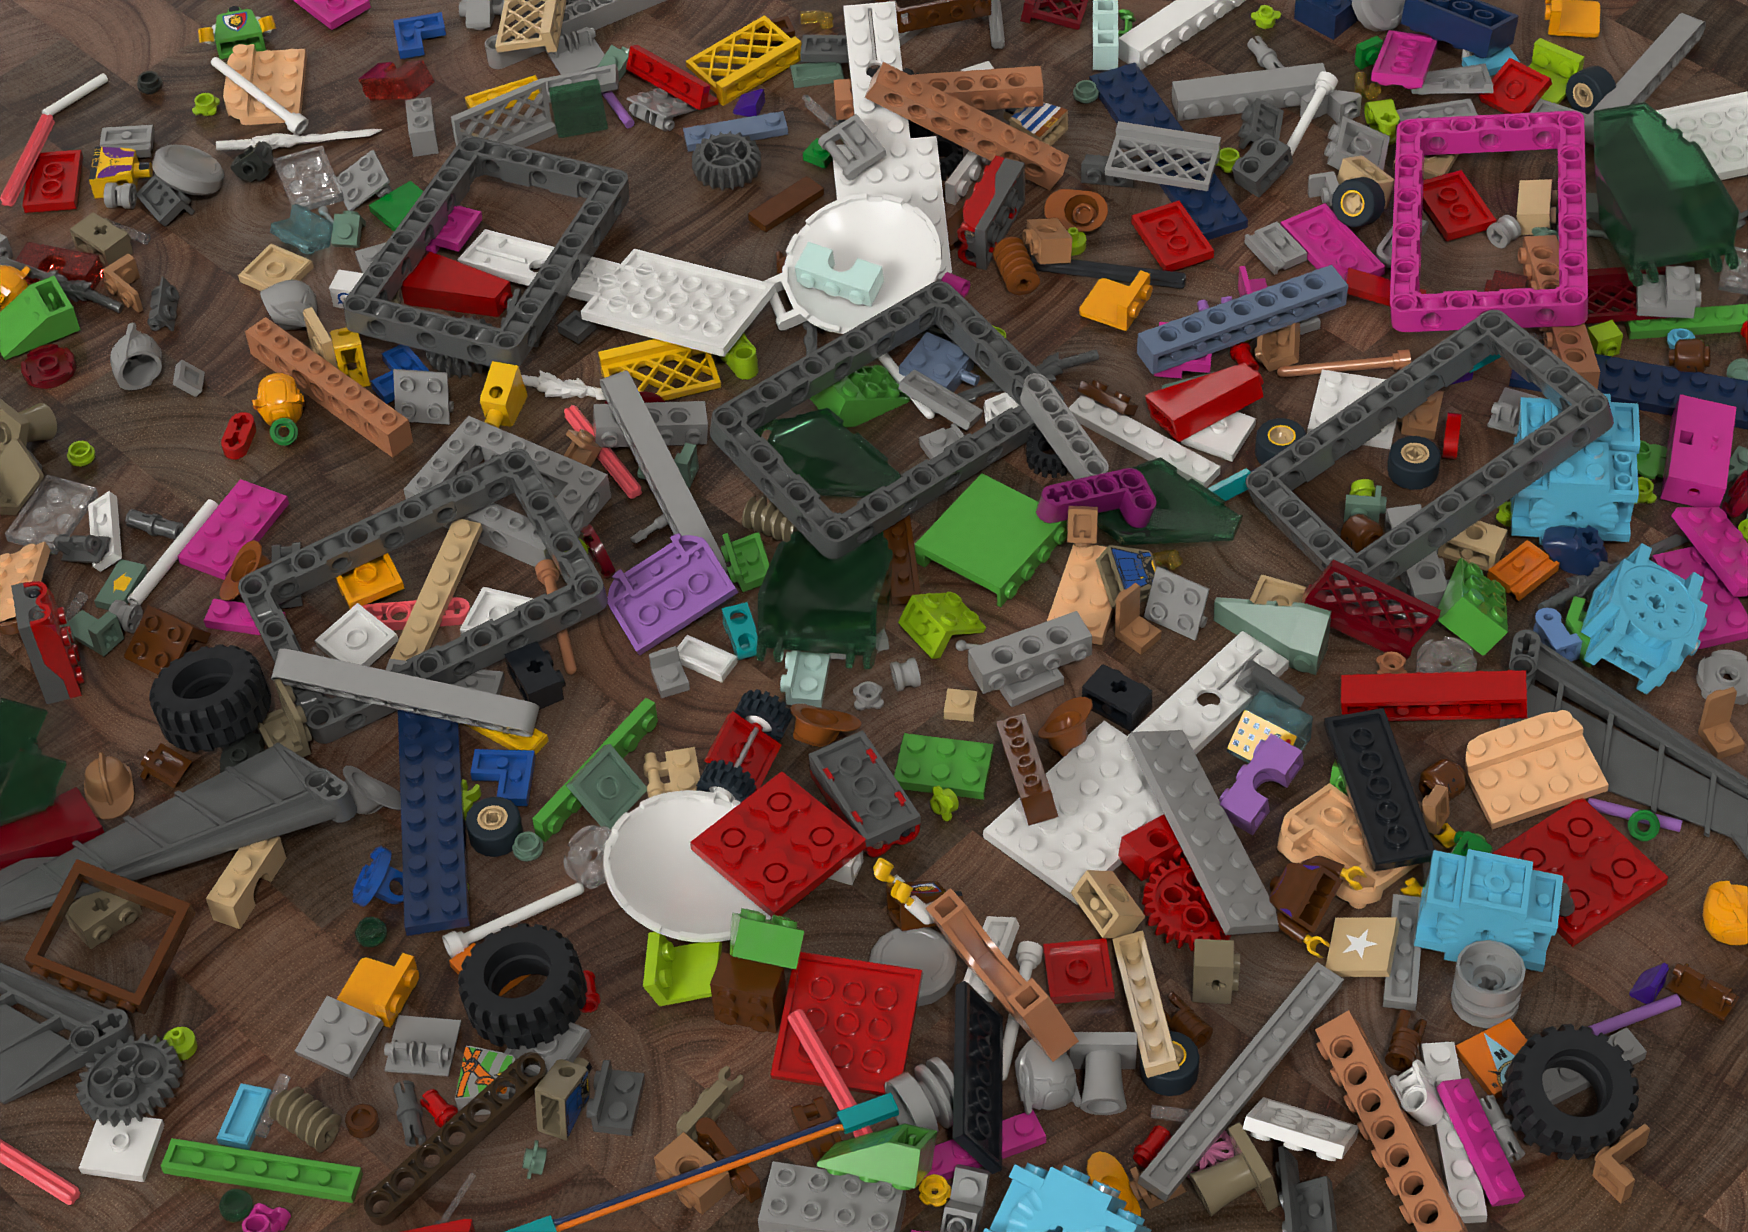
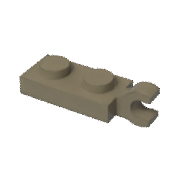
(710, 1103)

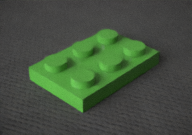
(944, 763)

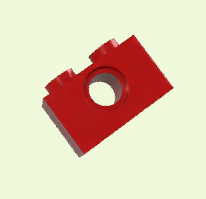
(1150, 847)

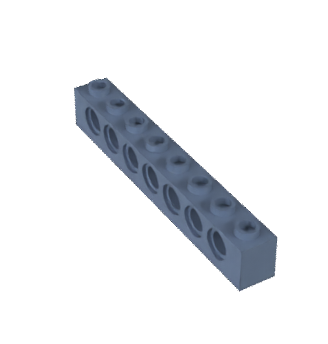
(1241, 319)

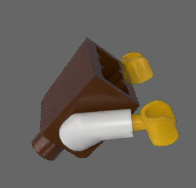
(908, 900)

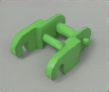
(1128, 17)

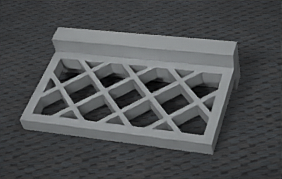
(523, 134)
(1165, 145)

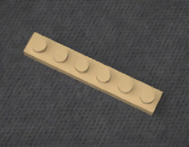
(438, 589)
(1145, 1004)

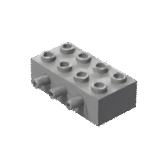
(818, 1201)

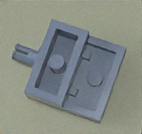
(941, 362)

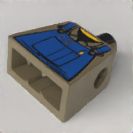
(1123, 567)
(562, 1097)

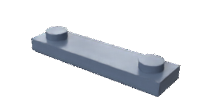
(755, 127)

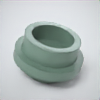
(1085, 91)
(1738, 369)
(527, 846)

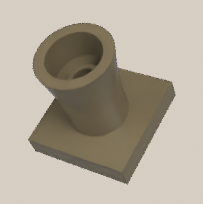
(29, 425)
(1235, 1176)

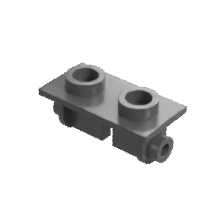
(163, 306)
(82, 548)

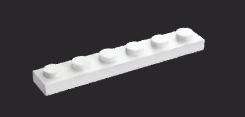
(1143, 440)
(1457, 1168)

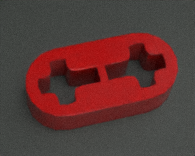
(233, 434)
(1451, 435)

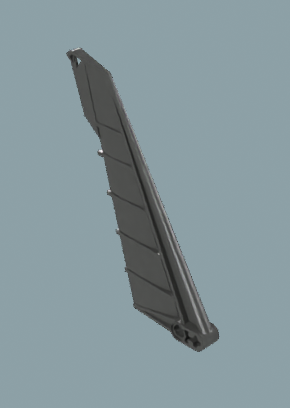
(1626, 763)
(229, 811)
(33, 1051)

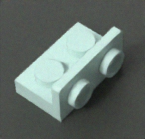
(805, 677)

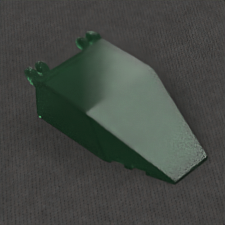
(1659, 194)
(824, 601)

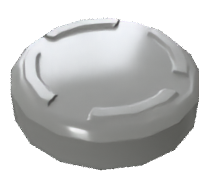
(1379, 14)
(188, 169)
(920, 950)

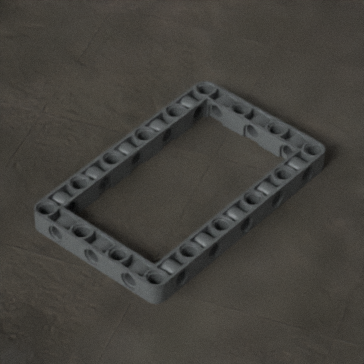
(369, 304)
(934, 304)
(1582, 420)
(397, 527)

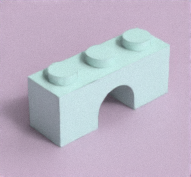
(1105, 34)
(857, 284)

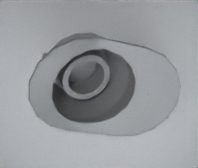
(369, 792)

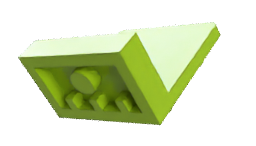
(1556, 64)
(935, 618)
(679, 972)

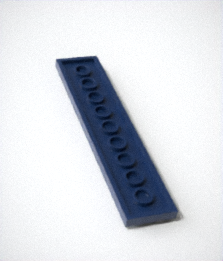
(1134, 100)
(1659, 386)
(432, 824)

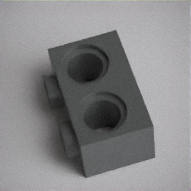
(1262, 164)

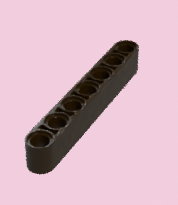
(449, 1153)

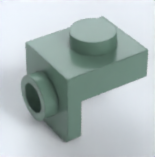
(617, 57)
(347, 229)
(1366, 505)

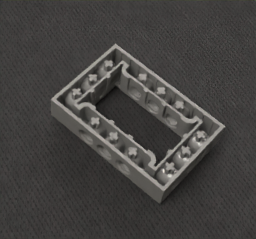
(578, 488)

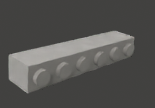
(1234, 92)

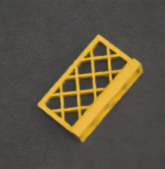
(755, 69)
(655, 354)

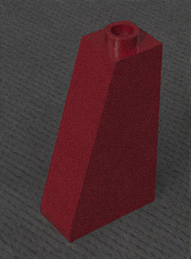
(49, 831)

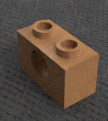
(1048, 241)
(686, 1155)

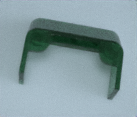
(26, 775)

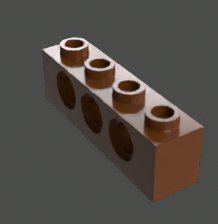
(1027, 769)

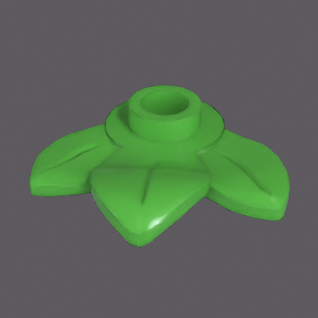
(1651, 460)

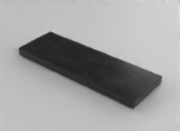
(1379, 789)
(978, 1077)

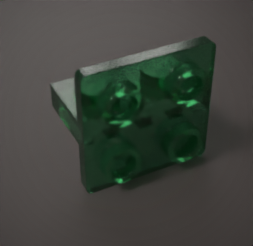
(578, 108)

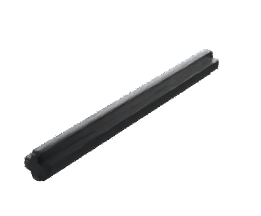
(1113, 272)

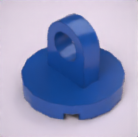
(376, 878)

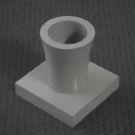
(1103, 1058)

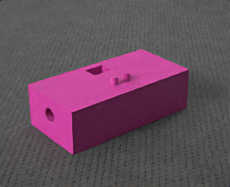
(1698, 452)

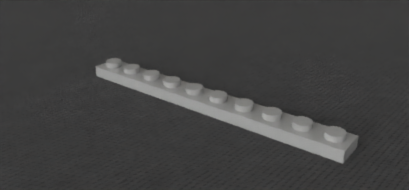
(1240, 1082)

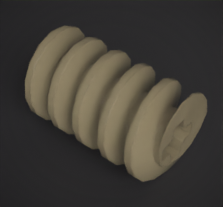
(767, 519)
(305, 1118)

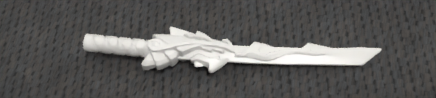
(285, 140)
(557, 388)

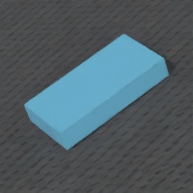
(1493, 62)
(243, 1117)

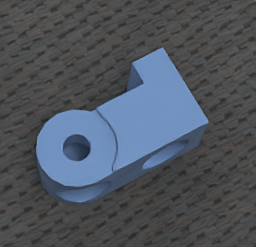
(1555, 635)

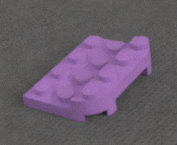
(668, 591)

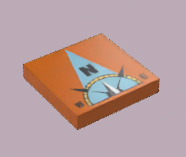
(1490, 1054)

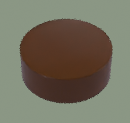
(362, 1121)

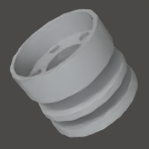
(1487, 983)
(925, 1099)

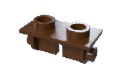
(1702, 992)

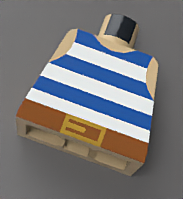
(1042, 122)

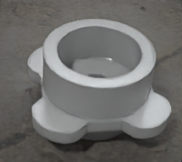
(865, 690)

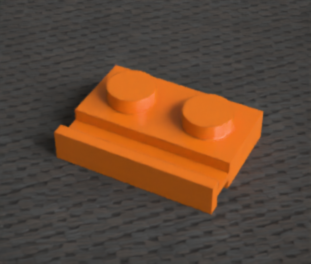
(1523, 569)

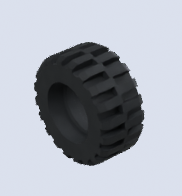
(210, 698)
(533, 1016)
(1592, 1059)

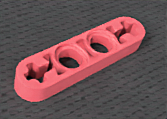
(392, 608)

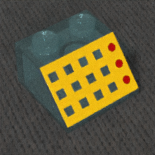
(1267, 716)

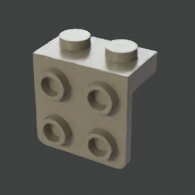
(18, 477)
(286, 723)

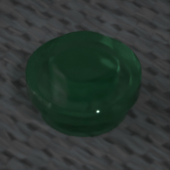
(370, 932)
(235, 1205)

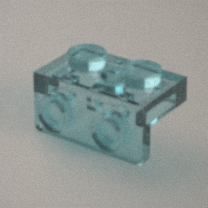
(304, 230)

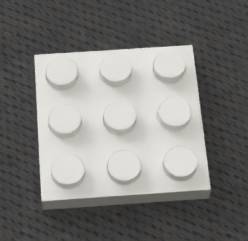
(1338, 391)
(1300, 1129)

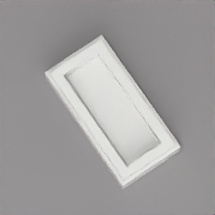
(706, 658)

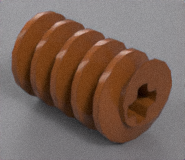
(1015, 266)

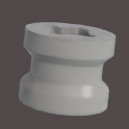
(1503, 231)
(128, 615)
(905, 674)

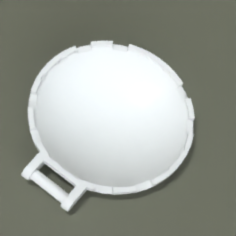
(866, 228)
(659, 875)

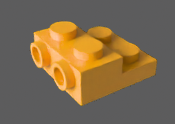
(370, 581)

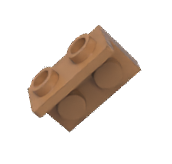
(1424, 418)

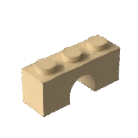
(233, 893)

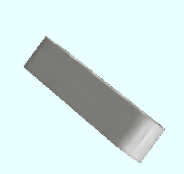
(1061, 428)

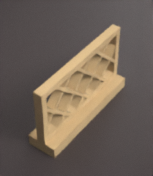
(548, 27)

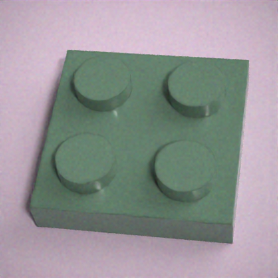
(607, 786)

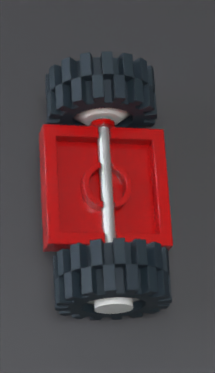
(745, 747)

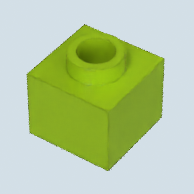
(1605, 338)

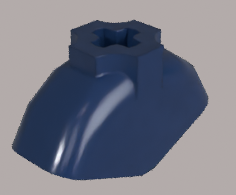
(1575, 548)

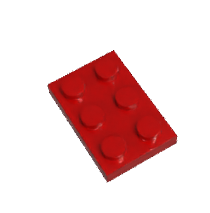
(53, 182)
(1455, 206)
(1172, 236)

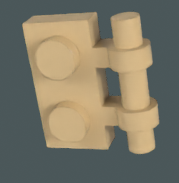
(680, 767)

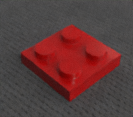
(1516, 88)
(1078, 971)

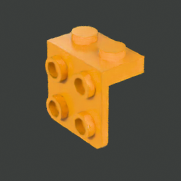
(1573, 18)
(1117, 303)
(381, 987)

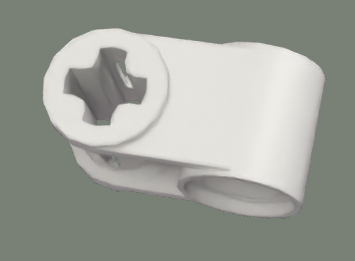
(1418, 1094)

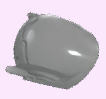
(287, 301)
(135, 359)
(1045, 1082)

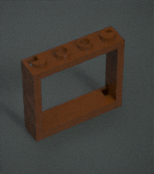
(939, 13)
(99, 990)

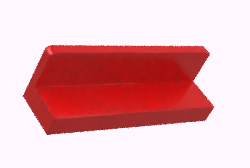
(670, 78)

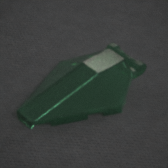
(829, 454)
(1182, 511)

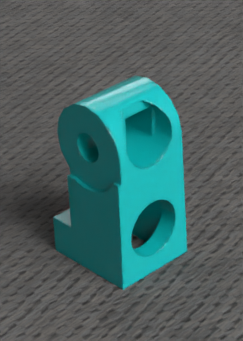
(741, 630)

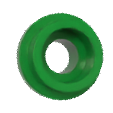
(274, 431)
(1640, 834)

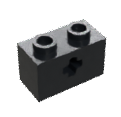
(534, 675)
(1118, 697)

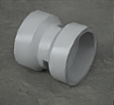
(120, 195)

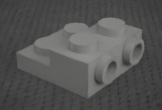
(1353, 140)
(1672, 296)

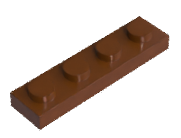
(904, 568)

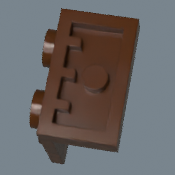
(162, 639)

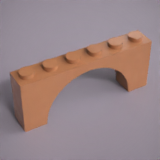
(1021, 998)

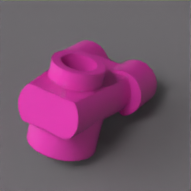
(266, 1219)

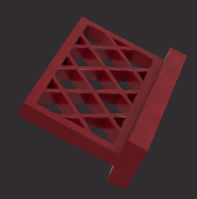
(1057, 16)
(1614, 282)
(1364, 621)

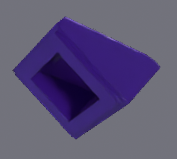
(750, 103)
(1650, 984)

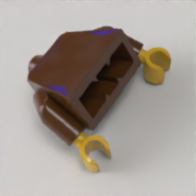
(1305, 894)

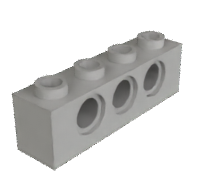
(676, 422)
(1425, 578)
(1030, 652)

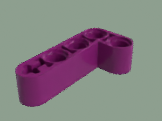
(1107, 491)

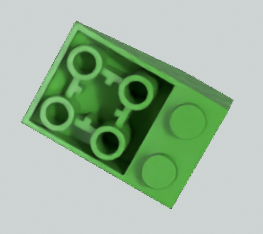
(36, 318)
(862, 395)
(1474, 607)
(765, 940)
(891, 1155)

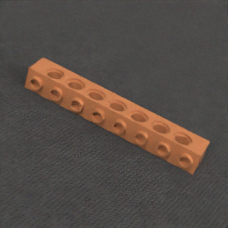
(978, 88)
(964, 124)
(1568, 343)
(330, 387)
(1347, 1034)

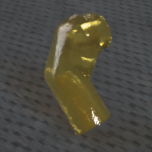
(816, 16)
(1369, 92)
(1170, 557)

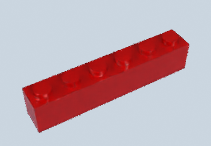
(1437, 695)

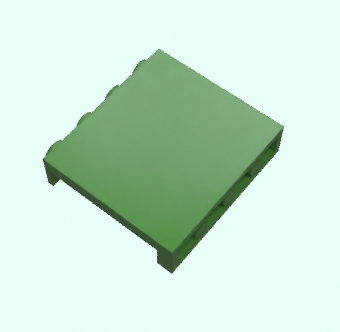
(991, 538)

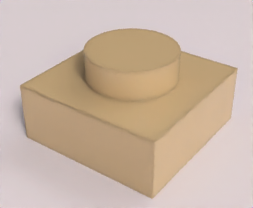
(960, 705)

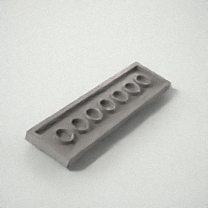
(1204, 832)

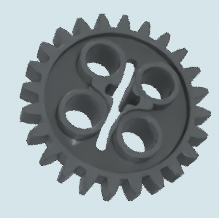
(129, 1080)

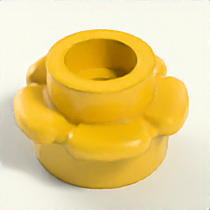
(934, 1183)

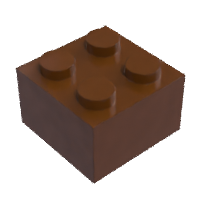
(748, 993)

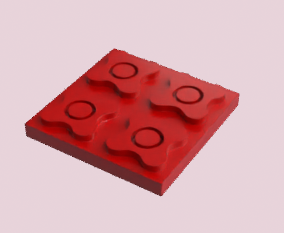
(778, 845)
(1596, 863)
(859, 1014)

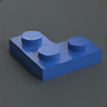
(412, 30)
(396, 358)
(509, 767)

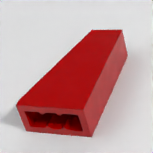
(455, 287)
(1204, 400)

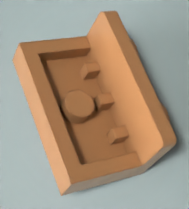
(1279, 347)

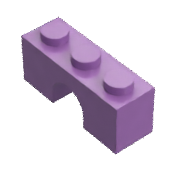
(1271, 761)

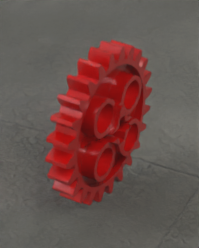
(1189, 906)

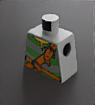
(478, 1071)

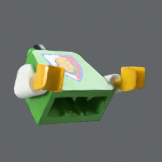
(237, 28)

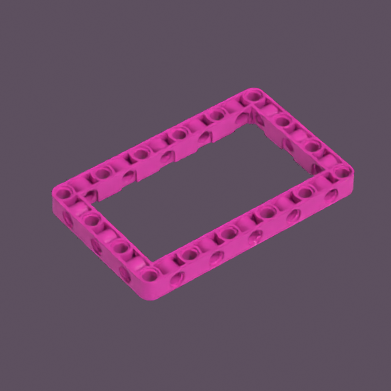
(1478, 134)

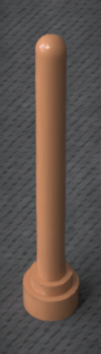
(1397, 361)
(548, 575)

